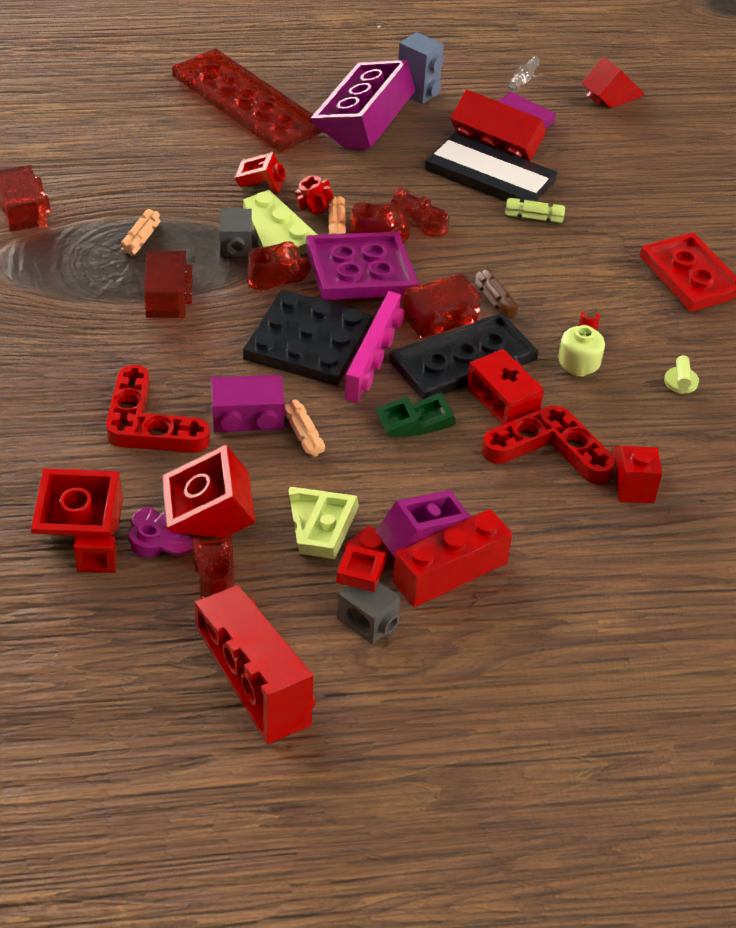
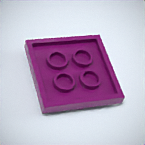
(360, 265)

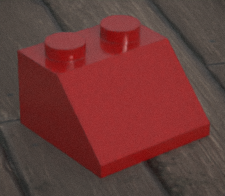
(209, 496)
(78, 503)

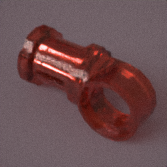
(423, 212)

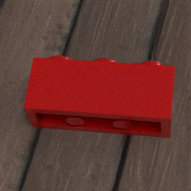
(498, 125)
(451, 557)

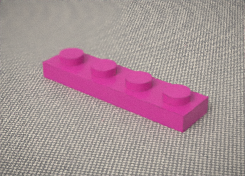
(371, 352)

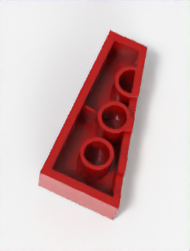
(257, 663)

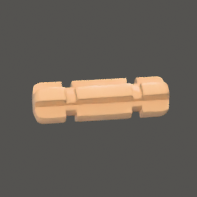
(337, 216)
(140, 232)
(304, 428)

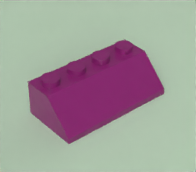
(365, 103)

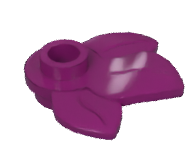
(151, 535)

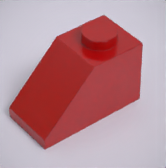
(610, 85)
(637, 473)

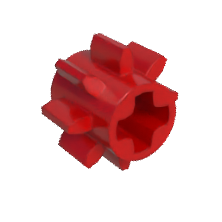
(314, 194)

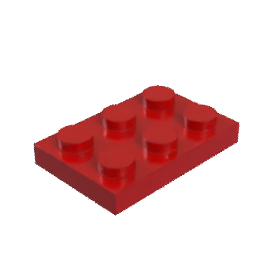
(691, 271)

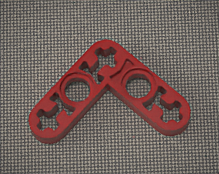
(140, 424)
(548, 430)

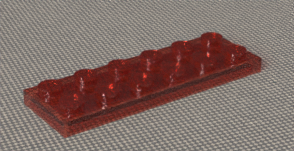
(247, 99)

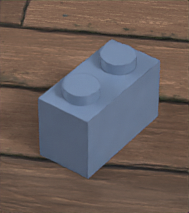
(425, 63)

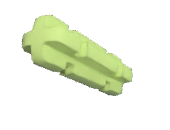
(535, 210)

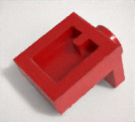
(261, 169)

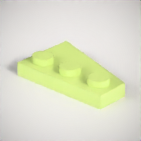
(276, 222)

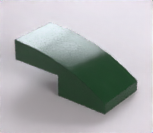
(422, 417)

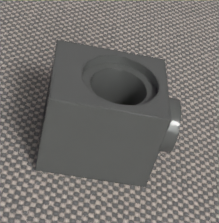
(235, 232)
(369, 612)

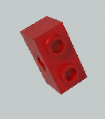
(504, 387)

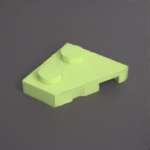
(321, 520)

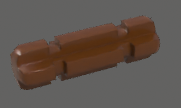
(496, 293)

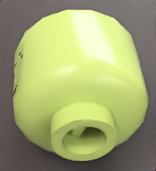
(581, 350)

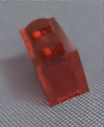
(23, 199)
(166, 284)
(441, 305)

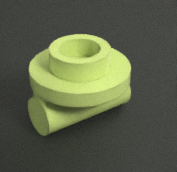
(681, 378)

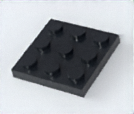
(308, 337)

